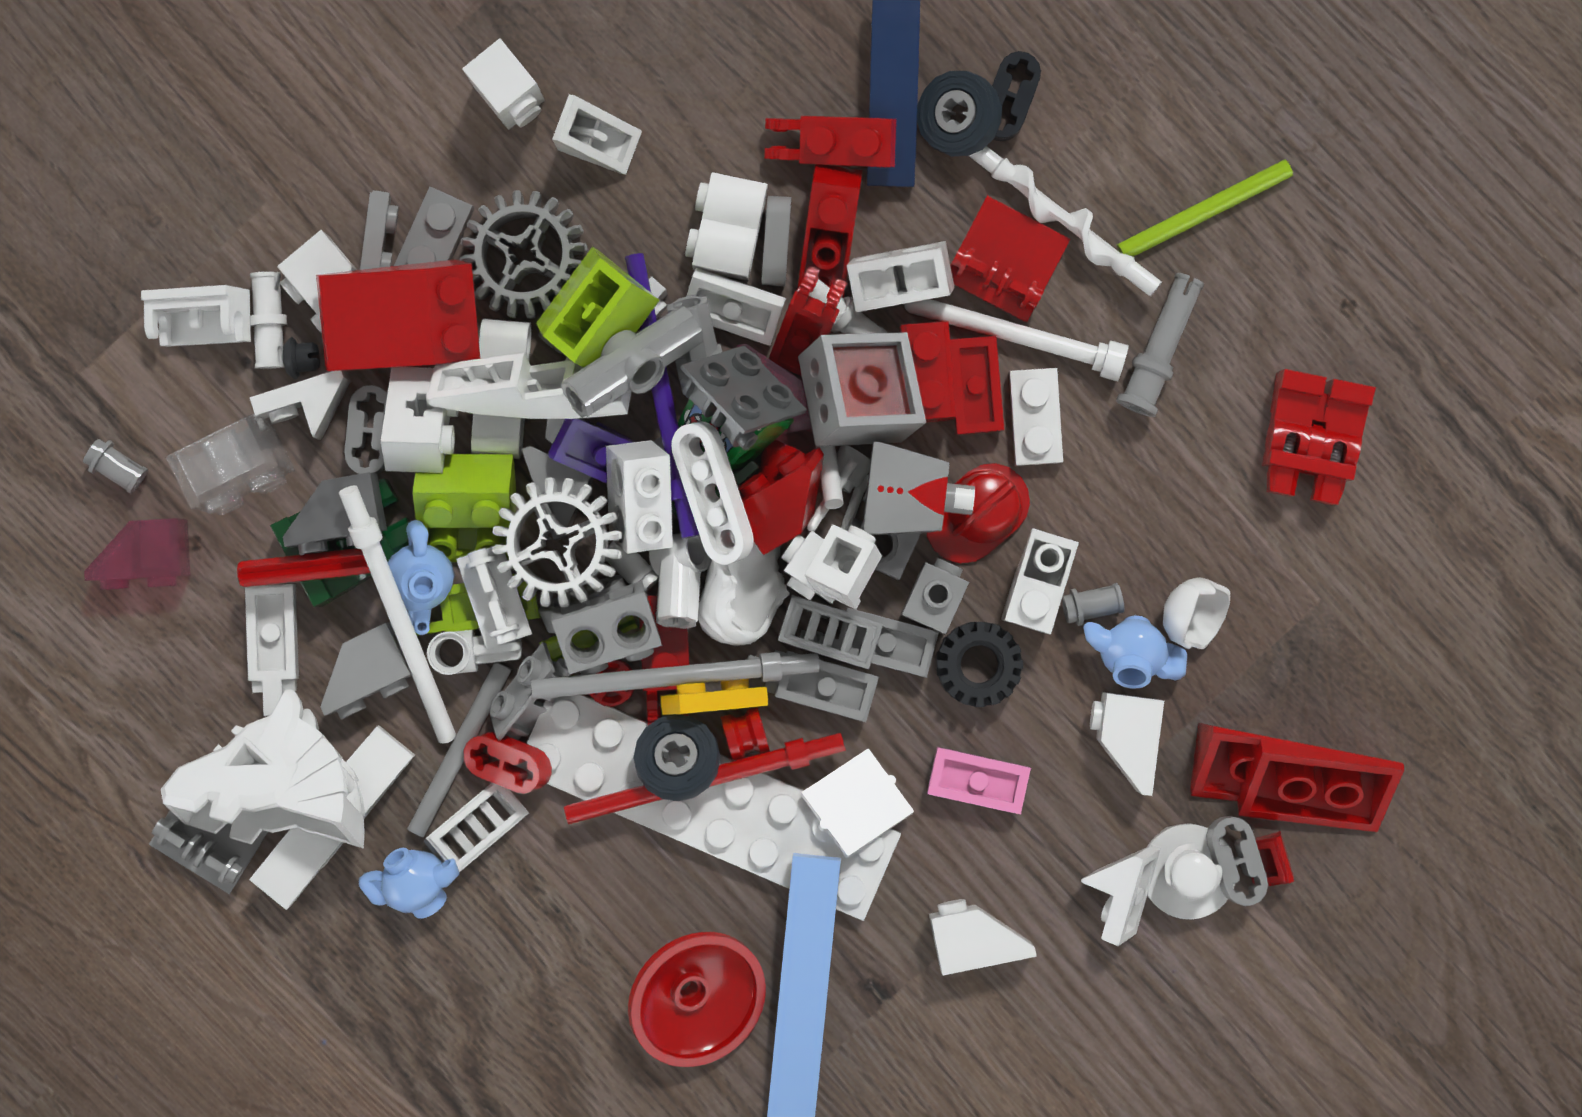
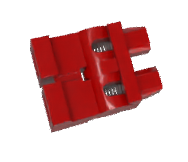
(1340, 409)

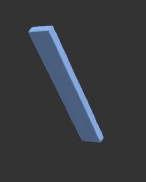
(804, 985)

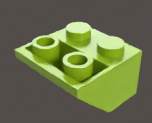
(593, 308)
(465, 502)

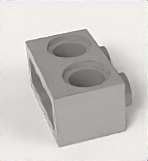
(601, 616)

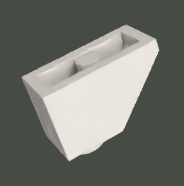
(1130, 735)
(974, 939)

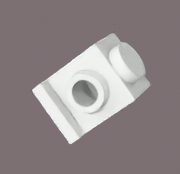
(837, 548)

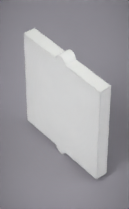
(857, 803)

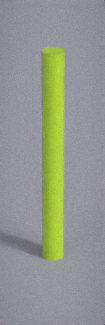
(1206, 209)

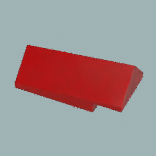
(1293, 779)

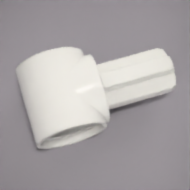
(473, 652)

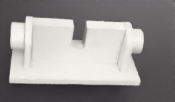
(493, 601)

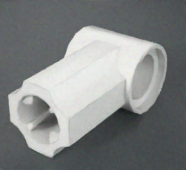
(679, 580)

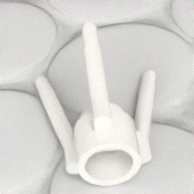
(853, 473)

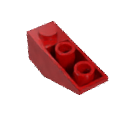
(830, 223)

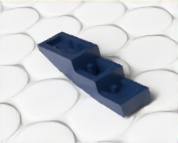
(895, 84)

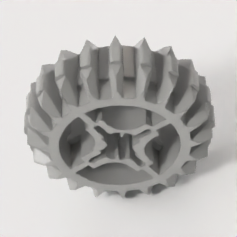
(533, 234)

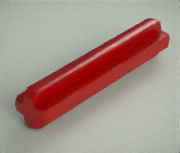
(302, 567)

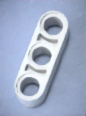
(500, 433)

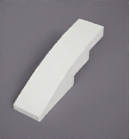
(510, 389)
(303, 853)

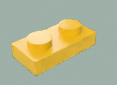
(695, 698)

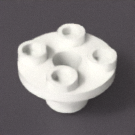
(1185, 875)

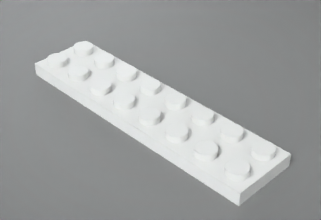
(743, 821)

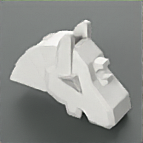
(271, 780)

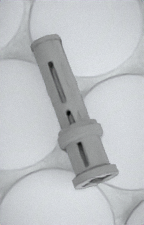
(1154, 365)

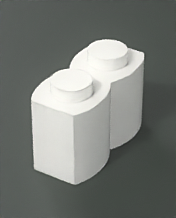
(728, 225)

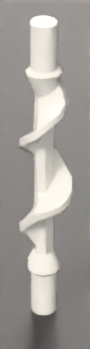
(1078, 222)

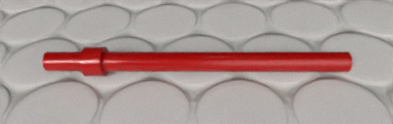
(794, 754)

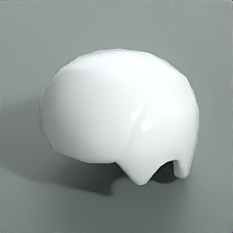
(1195, 612)

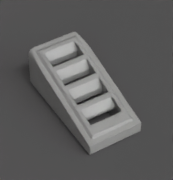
(791, 622)

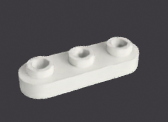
(699, 475)

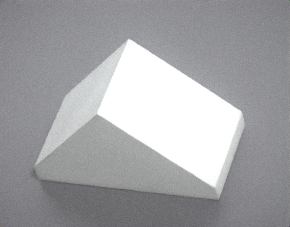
(595, 135)

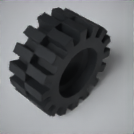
(1007, 672)

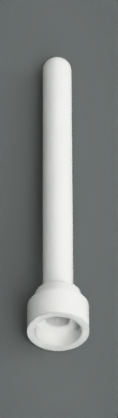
(1105, 358)

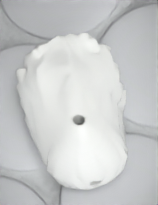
(742, 597)

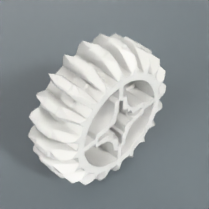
(566, 563)

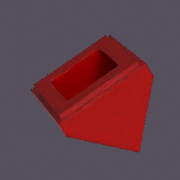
(1274, 859)

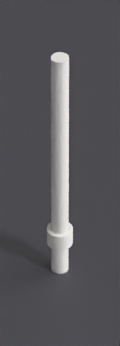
(366, 536)

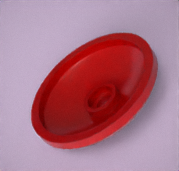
(711, 1013)

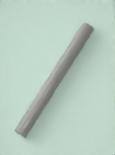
(455, 756)

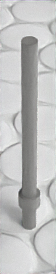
(767, 667)

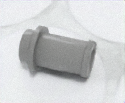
(114, 465)
(1092, 603)

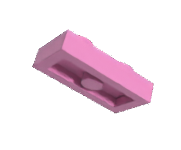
(978, 780)

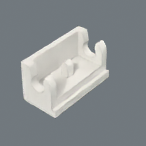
(197, 315)

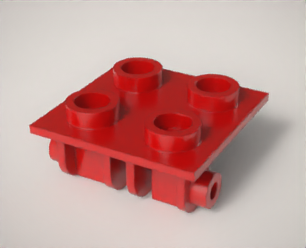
(1007, 259)

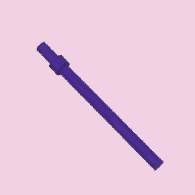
(665, 411)

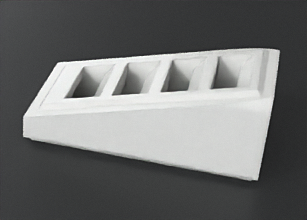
(505, 798)

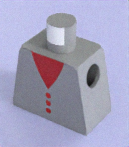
(910, 492)

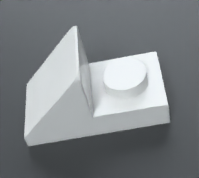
(316, 395)
(1128, 885)

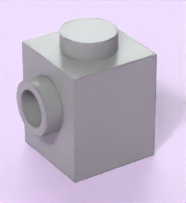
(935, 595)

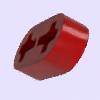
(503, 771)

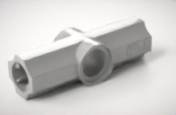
(632, 362)

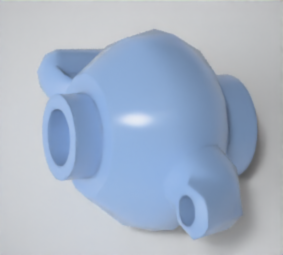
(421, 575)
(1136, 652)
(410, 882)

